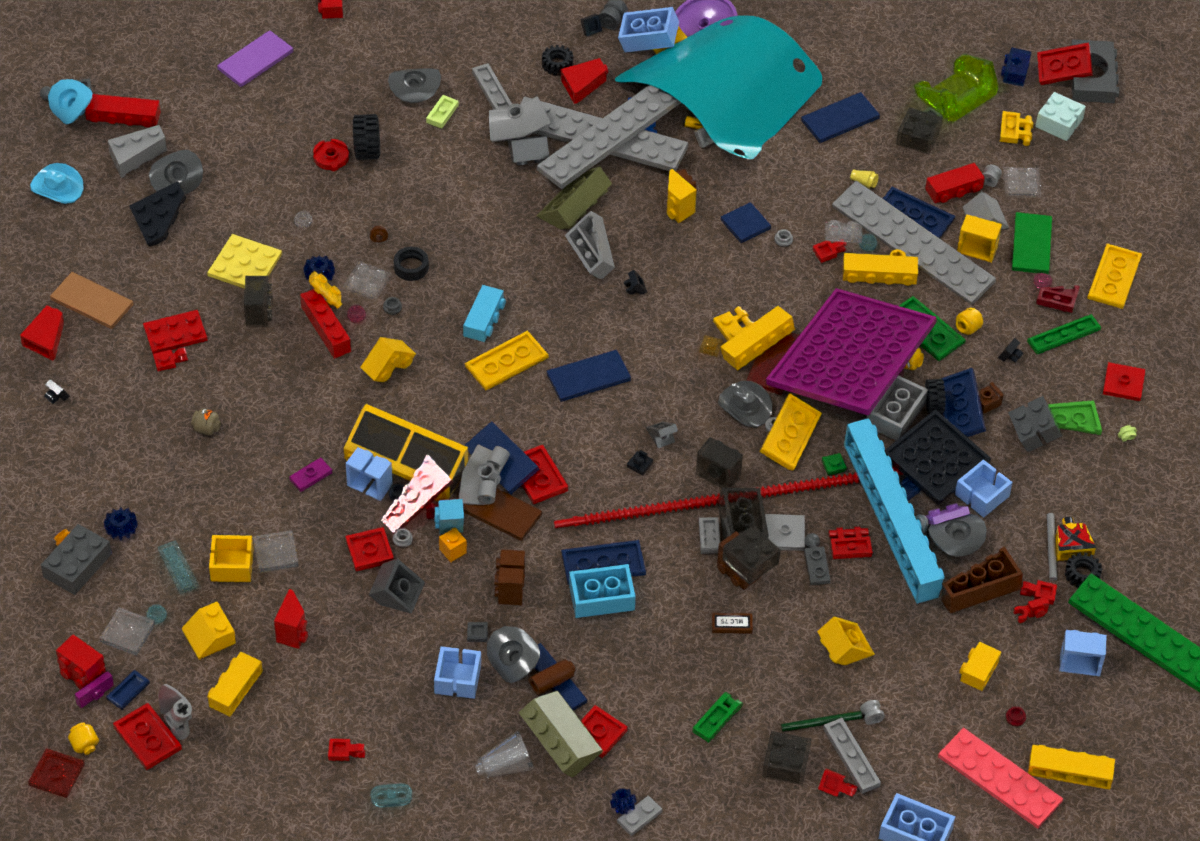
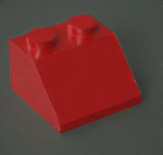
(291, 622)

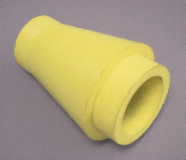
(866, 178)

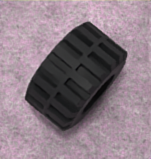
(366, 136)

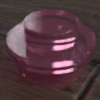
(1042, 280)
(356, 313)

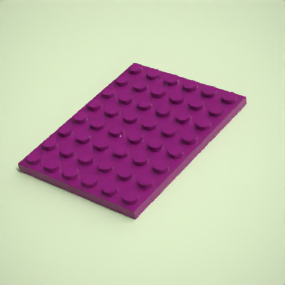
(851, 351)

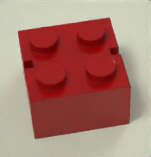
(79, 662)

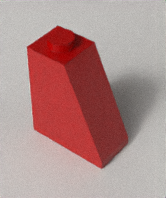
(583, 78)
(44, 333)

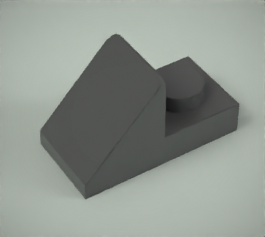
(662, 433)

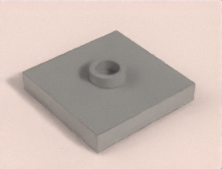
(786, 531)

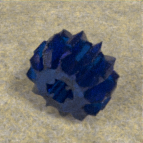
(319, 265)
(120, 523)

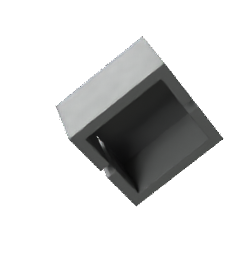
(1035, 419)

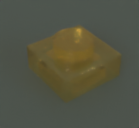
(711, 346)

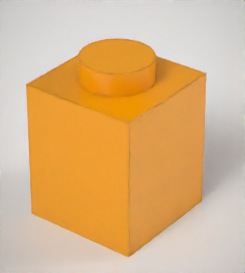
(452, 544)

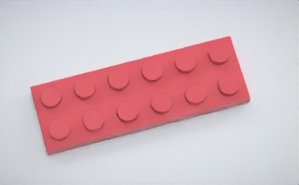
(1000, 778)

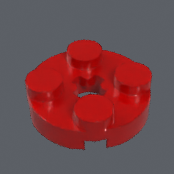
(334, 162)

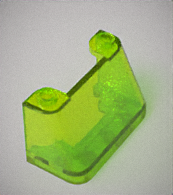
(963, 91)

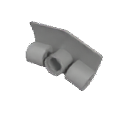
(507, 126)
(482, 475)
(175, 710)

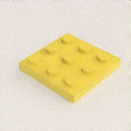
(243, 258)

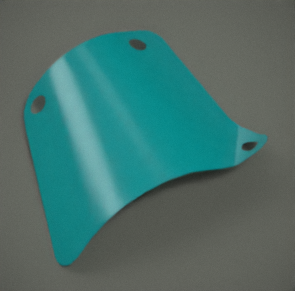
(734, 80)

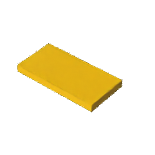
(1114, 276)
(506, 360)
(790, 432)

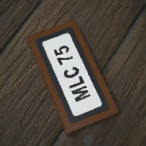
(732, 623)

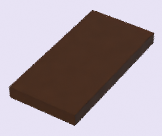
(506, 515)

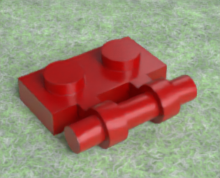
(850, 547)

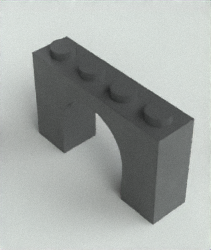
(1102, 88)

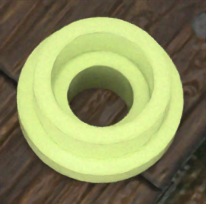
(1127, 433)

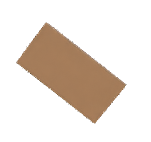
(91, 300)

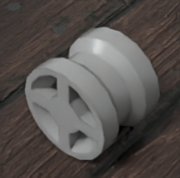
(991, 174)
(872, 712)

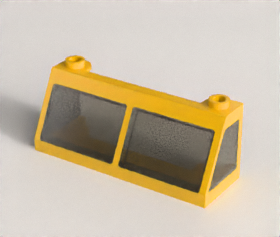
(406, 446)

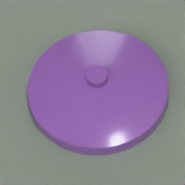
(699, 14)

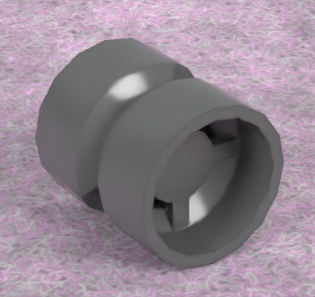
(612, 14)

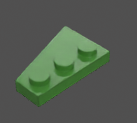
(1077, 416)

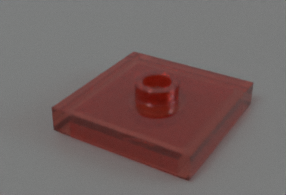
(56, 773)

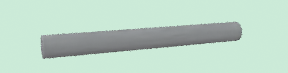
(1051, 546)

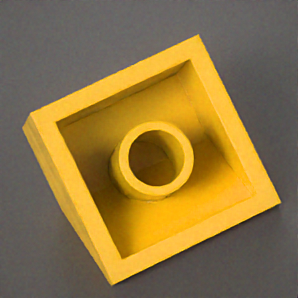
(681, 197)
(209, 631)
(844, 641)

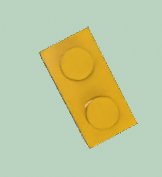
(979, 666)

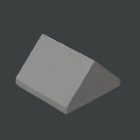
(986, 208)

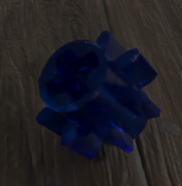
(623, 801)

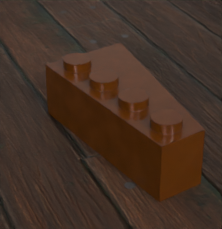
(983, 582)

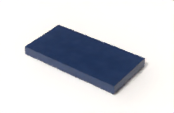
(840, 117)
(923, 213)
(588, 375)
(963, 402)
(518, 466)
(604, 556)

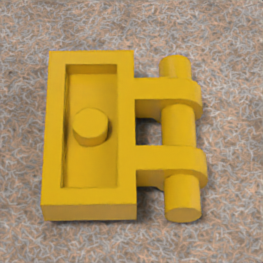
(1010, 128)
(322, 287)
(729, 324)

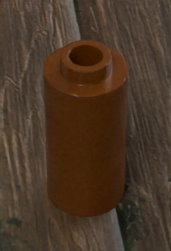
(552, 676)

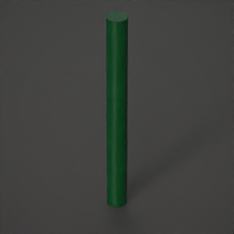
(820, 721)

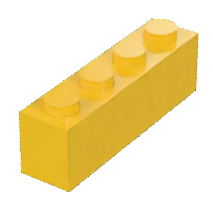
(880, 269)
(757, 337)
(1071, 766)

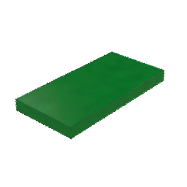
(1032, 243)
(942, 338)

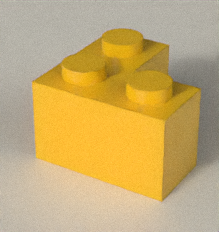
(385, 357)

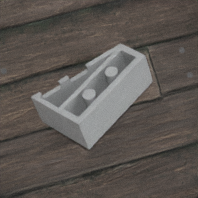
(136, 148)
(592, 245)

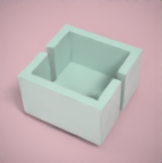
(1060, 116)

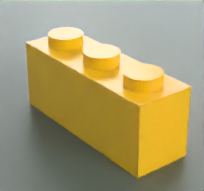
(234, 683)

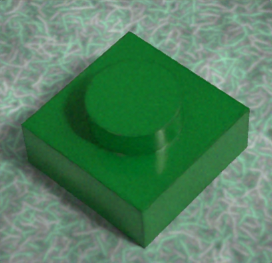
(834, 464)

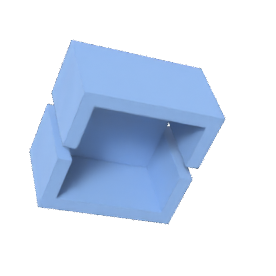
(363, 468)
(978, 488)
(1082, 652)
(457, 677)

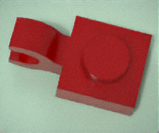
(827, 250)
(166, 359)
(1040, 590)
(1034, 608)
(342, 750)
(834, 784)

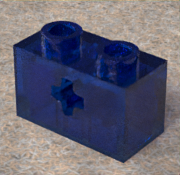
(1016, 67)

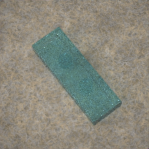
(177, 567)

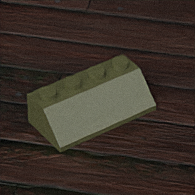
(575, 199)
(561, 732)

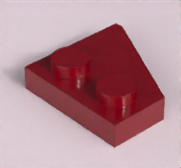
(1058, 298)

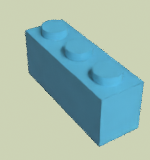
(484, 313)
(449, 515)

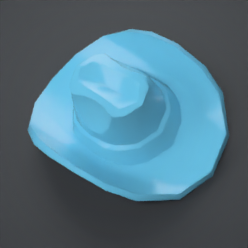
(69, 99)
(58, 183)

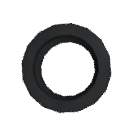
(411, 274)

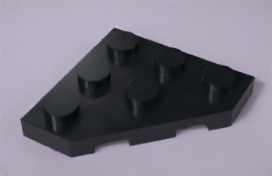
(157, 212)

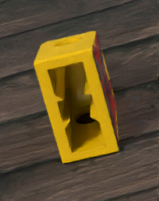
(1072, 539)

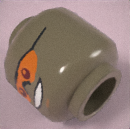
(206, 421)

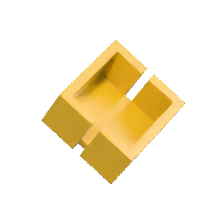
(979, 238)
(231, 558)

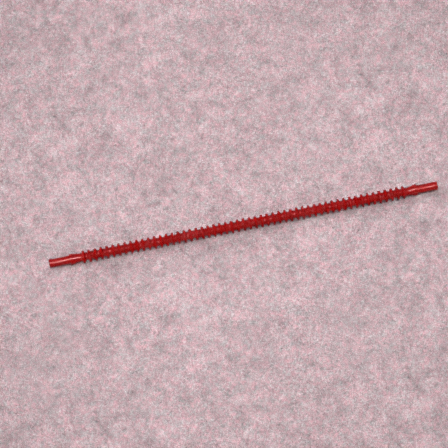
(575, 520)

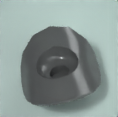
(415, 84)
(178, 166)
(747, 403)
(959, 535)
(512, 653)

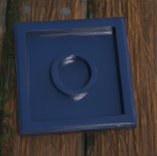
(745, 222)

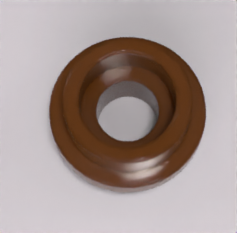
(378, 230)

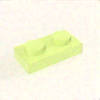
(442, 111)

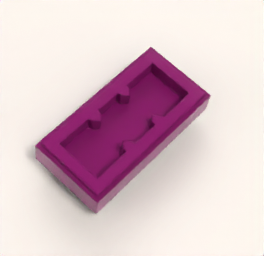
(310, 474)
(94, 690)

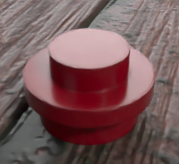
(1016, 716)

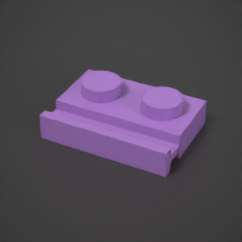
(953, 511)

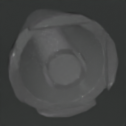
(505, 758)

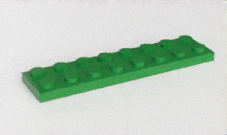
(1139, 629)

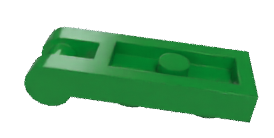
(716, 717)

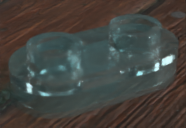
(391, 794)

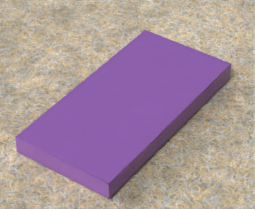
(255, 58)

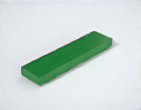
(1064, 334)

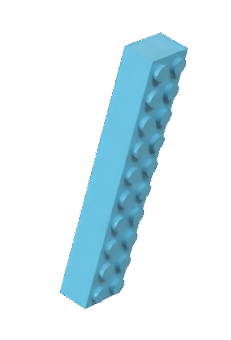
(893, 511)

